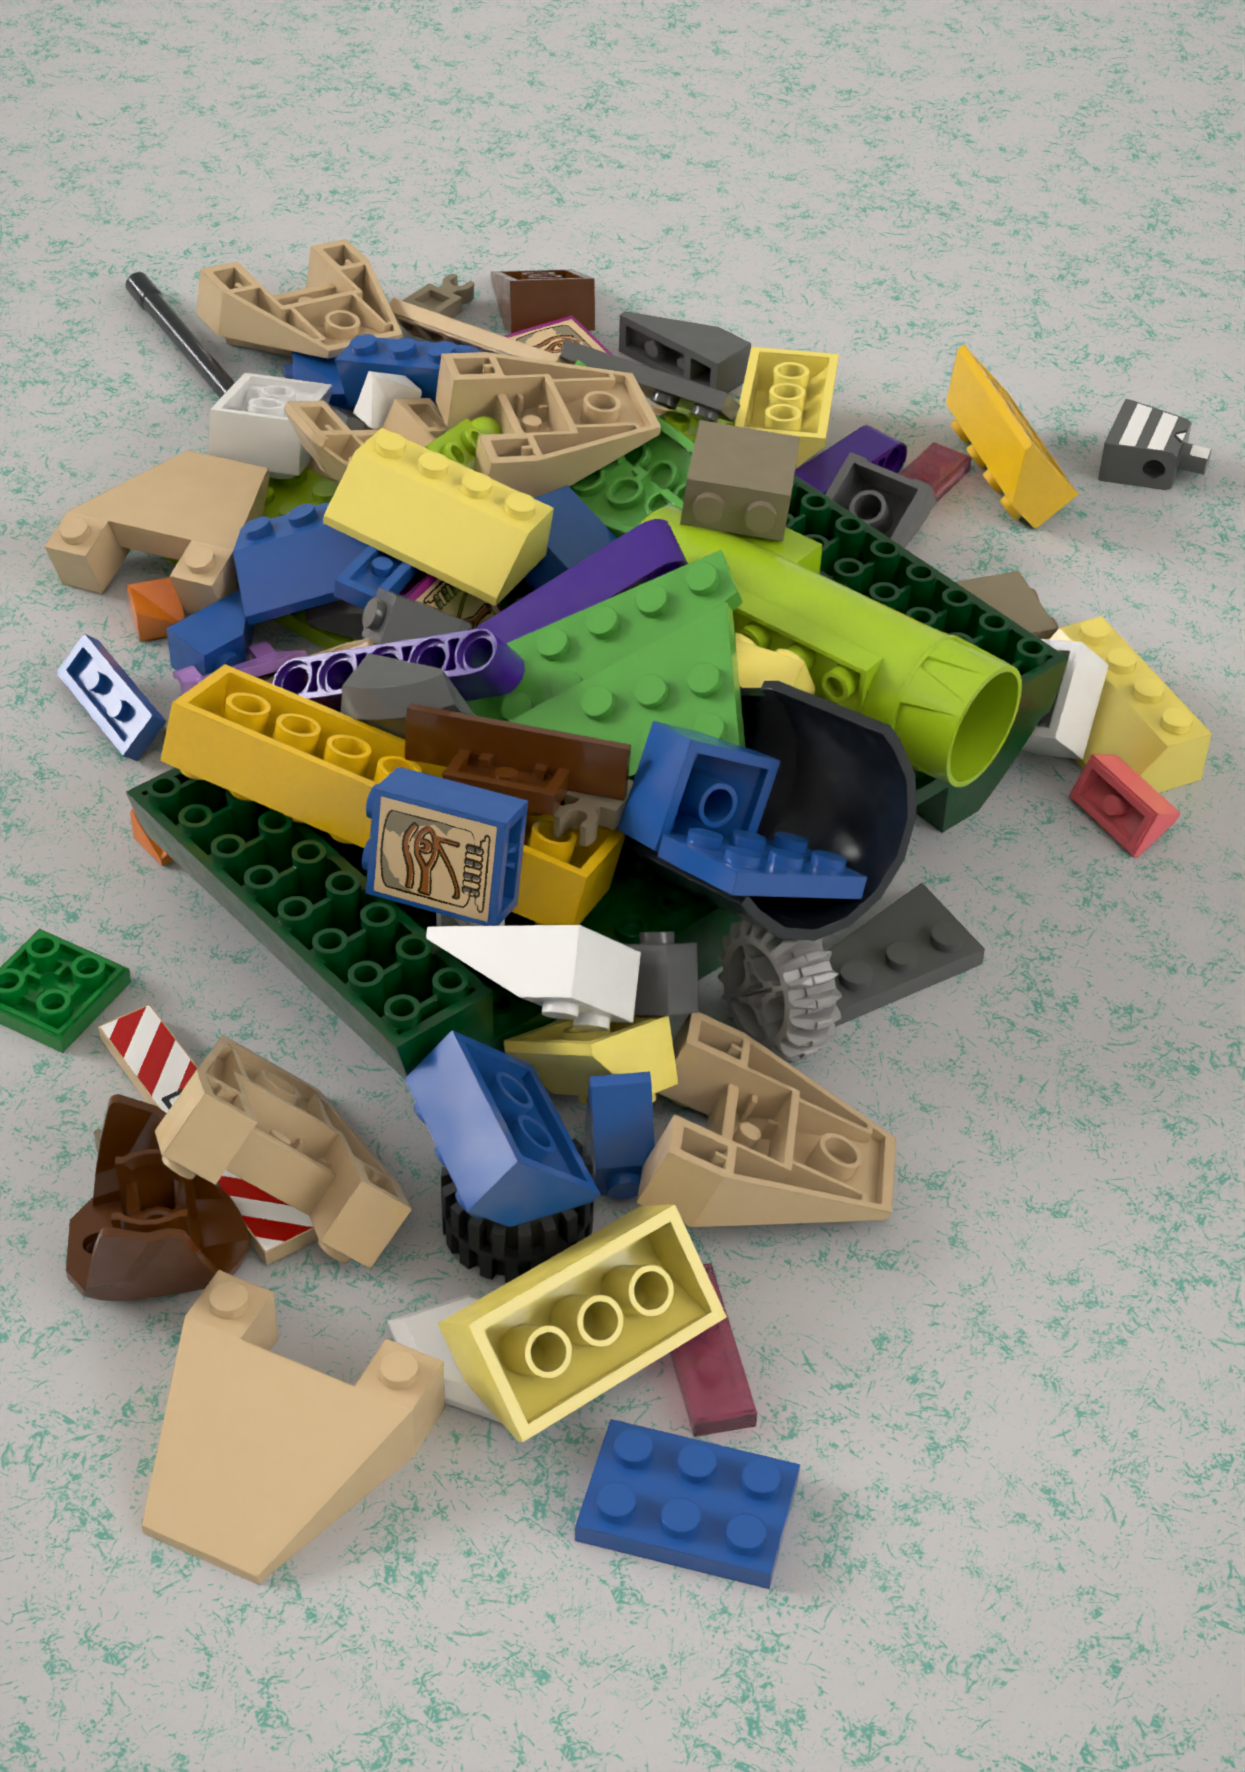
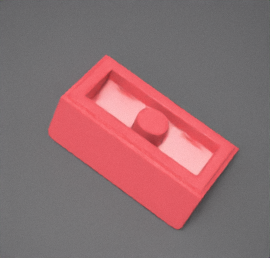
(1123, 803)

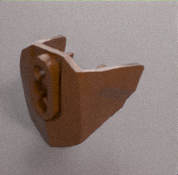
(146, 1224)

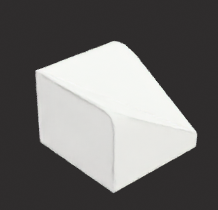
(379, 395)

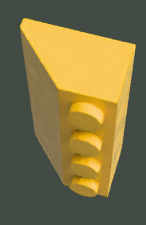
(1005, 443)

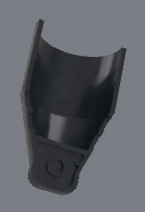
(838, 786)

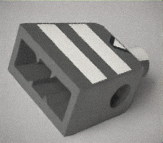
(1150, 448)

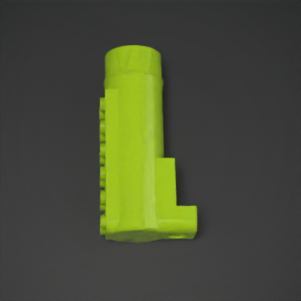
(930, 686)

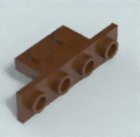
(516, 757)

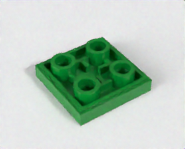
(56, 989)

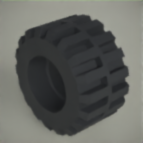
(516, 1248)

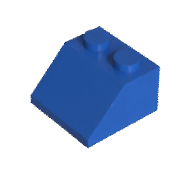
(695, 783)

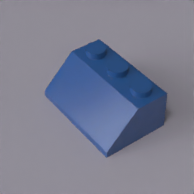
(401, 356)
(290, 562)
(498, 1133)

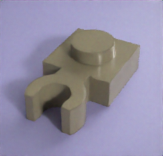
(444, 299)
(587, 814)

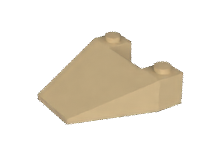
(320, 320)
(552, 417)
(174, 510)
(287, 1141)
(771, 1142)
(269, 1449)

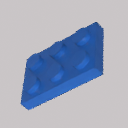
(762, 866)
(688, 1503)

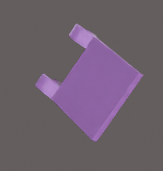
(264, 661)

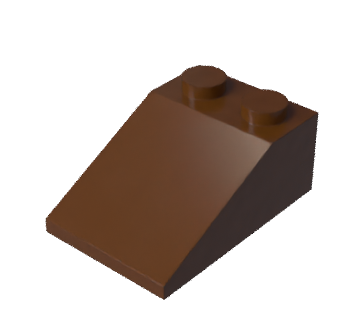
(543, 296)

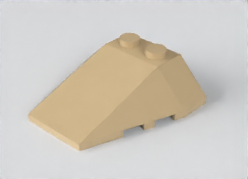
(334, 443)

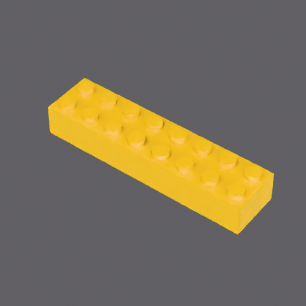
(323, 766)

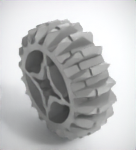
(779, 990)

